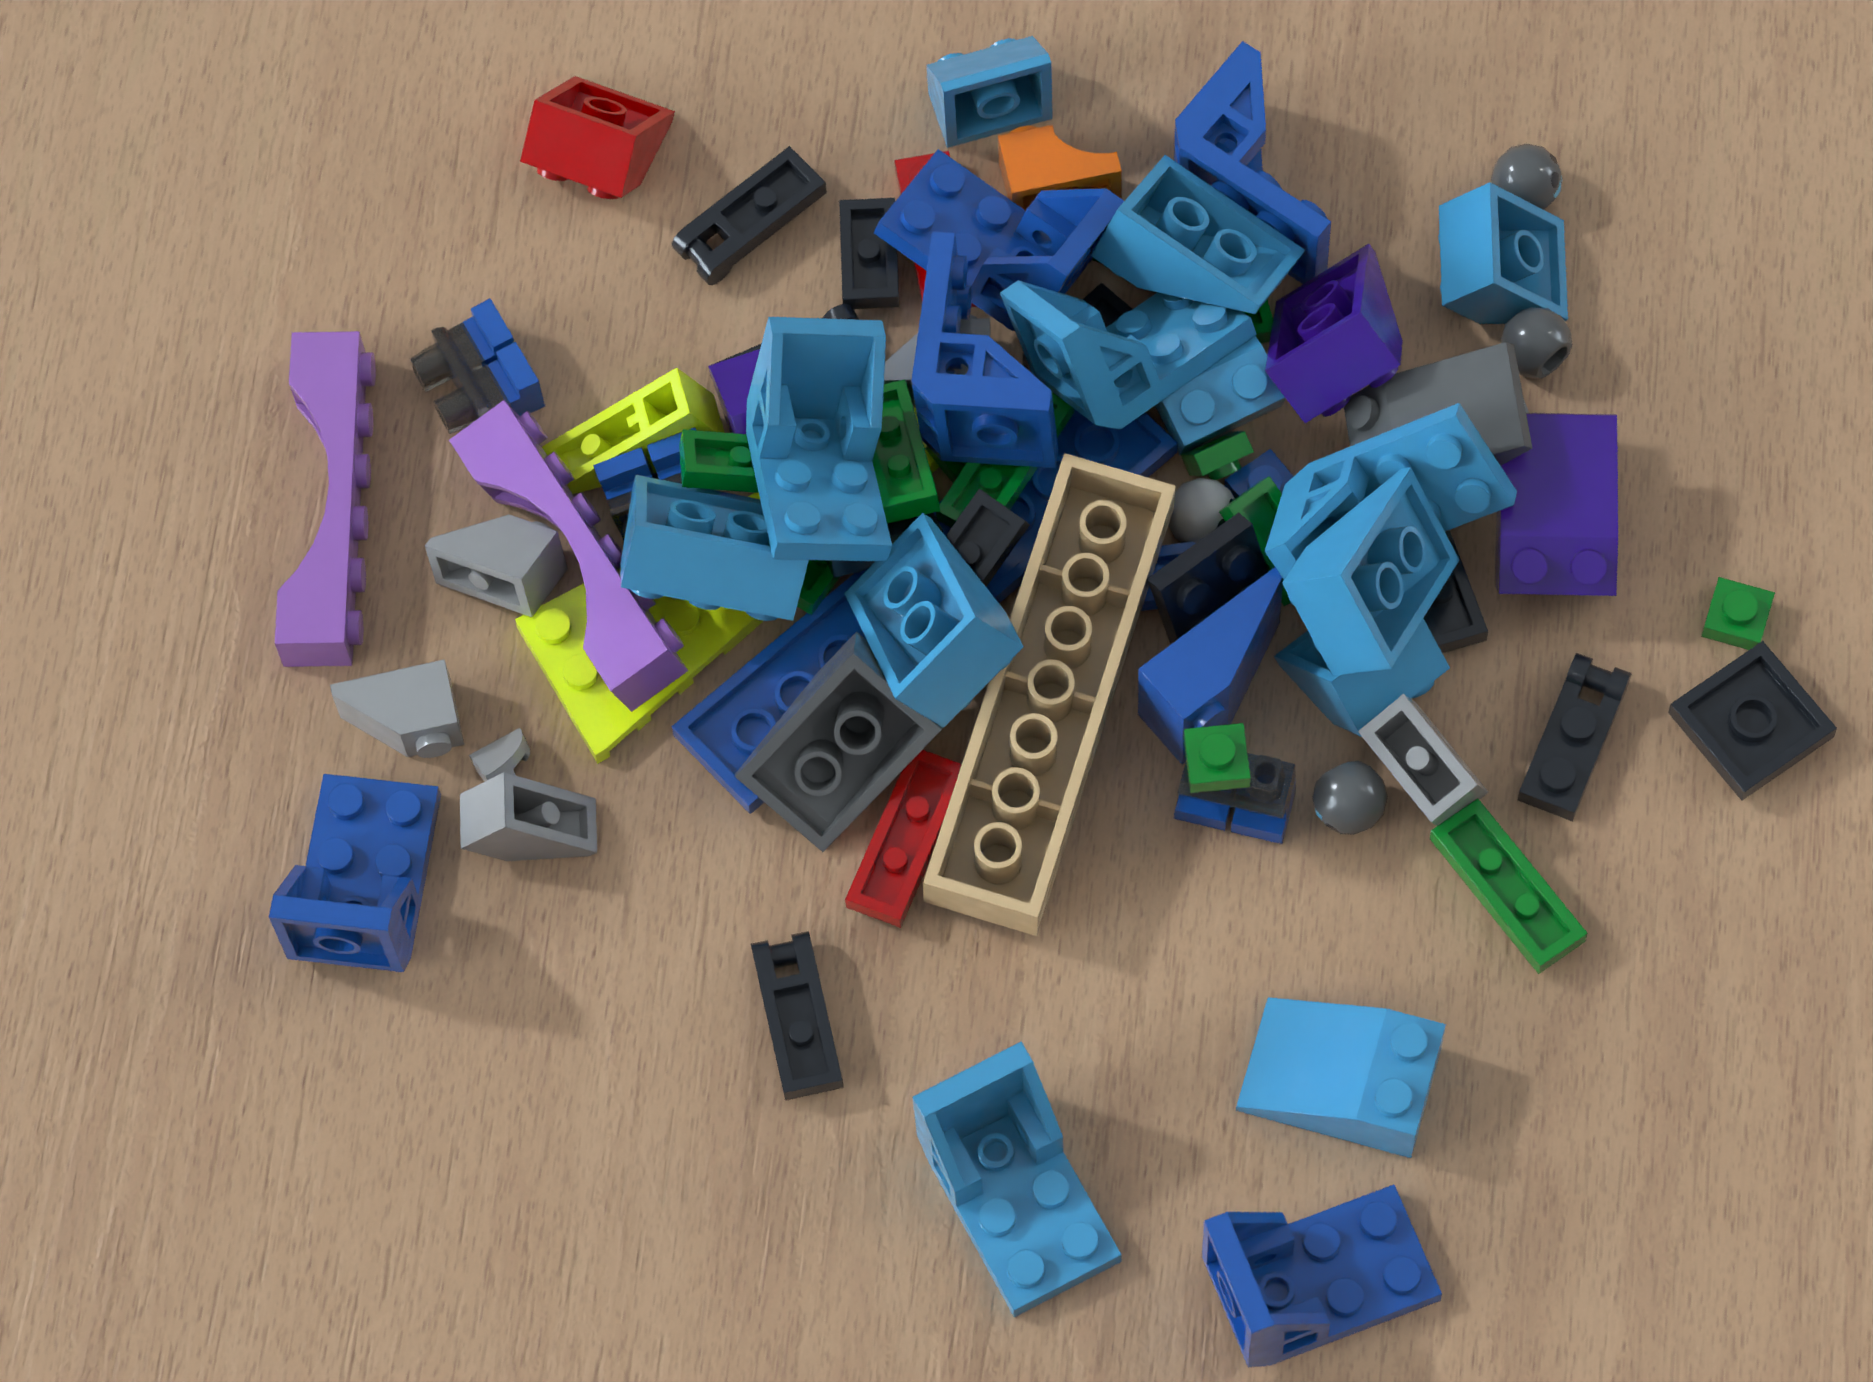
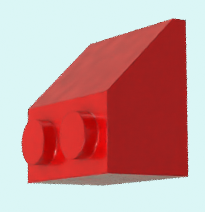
(594, 137)

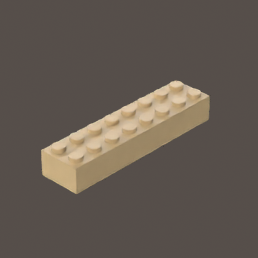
(1053, 698)

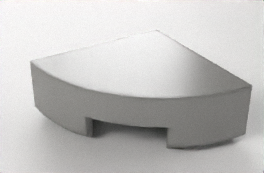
(501, 755)

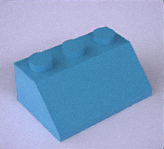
(706, 551)

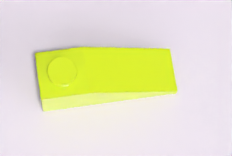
(634, 422)

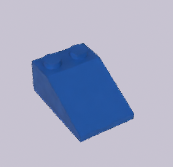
(1211, 666)

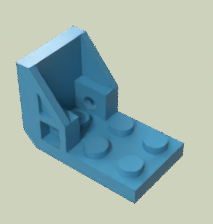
(1123, 367)
(815, 438)
(1442, 450)
(1010, 1180)

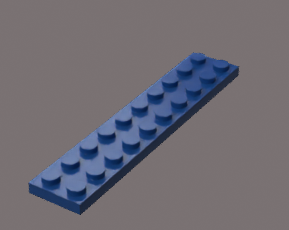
(748, 704)

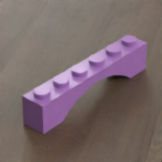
(318, 600)
(620, 635)

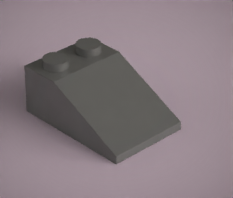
(1481, 381)
(836, 746)

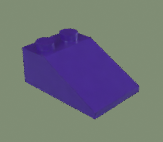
(1334, 337)
(1565, 509)

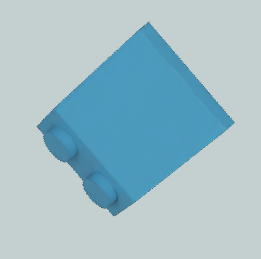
(1194, 243)
(1372, 577)
(932, 623)
(1343, 1071)

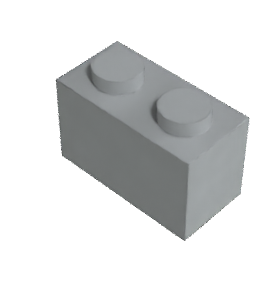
(1422, 760)

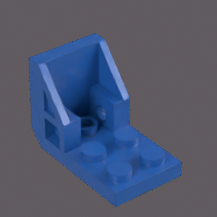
(1222, 143)
(1001, 240)
(998, 406)
(361, 875)
(1317, 1276)

